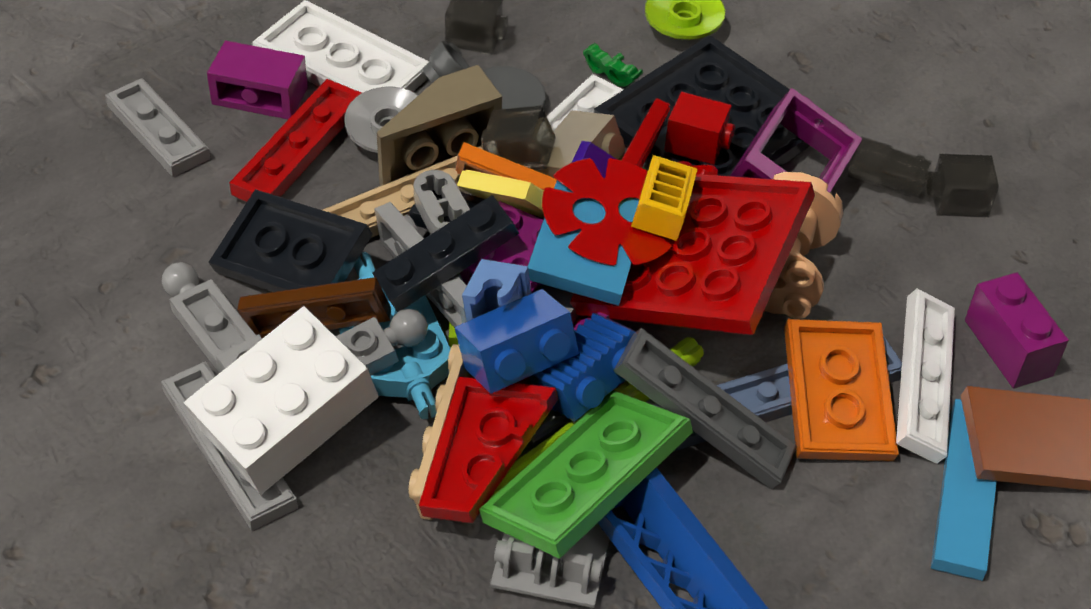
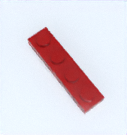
(296, 142)

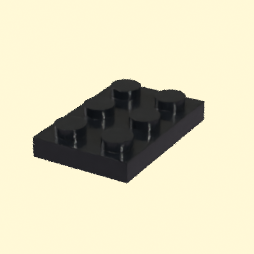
(289, 245)

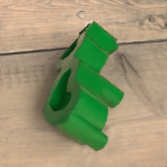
(615, 69)

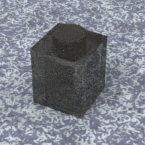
(475, 24)
(520, 136)
(963, 185)

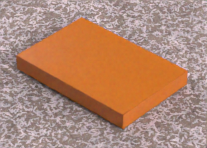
(840, 390)

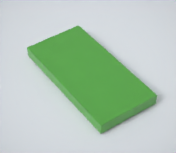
(585, 473)

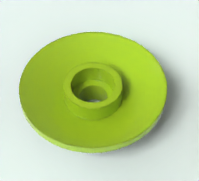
(685, 17)

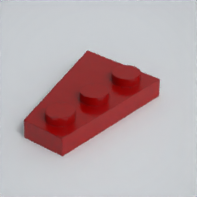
(480, 445)

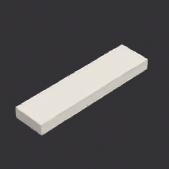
(926, 377)

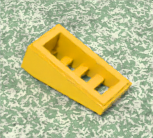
(663, 205)

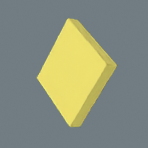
(511, 191)

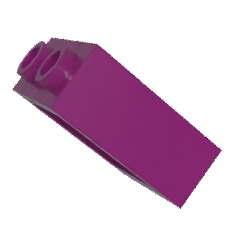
(801, 118)

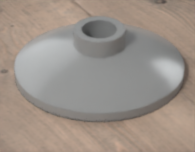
(372, 111)

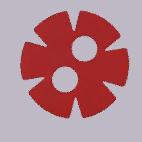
(601, 239)

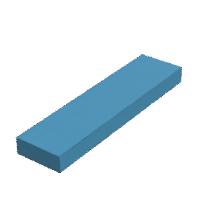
(964, 508)

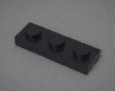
(445, 253)

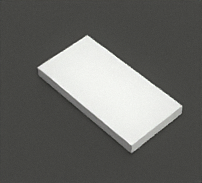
(342, 51)

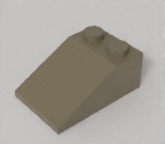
(437, 123)

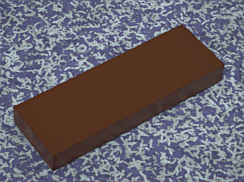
(332, 304)

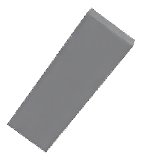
(157, 127)

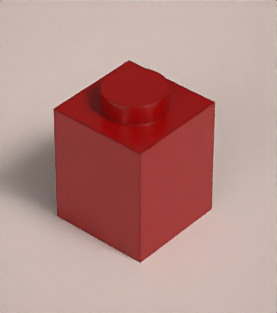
(699, 128)

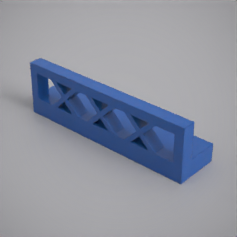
(686, 547)

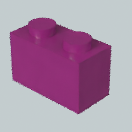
(257, 79)
(1016, 330)

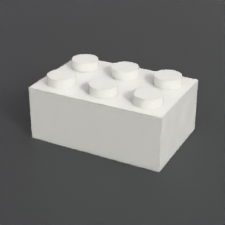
(282, 399)

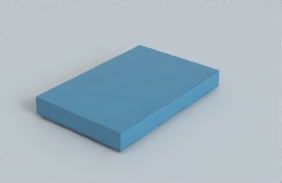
(564, 269)

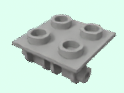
(536, 573)

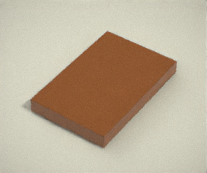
(1029, 437)

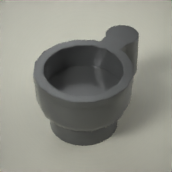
(444, 60)

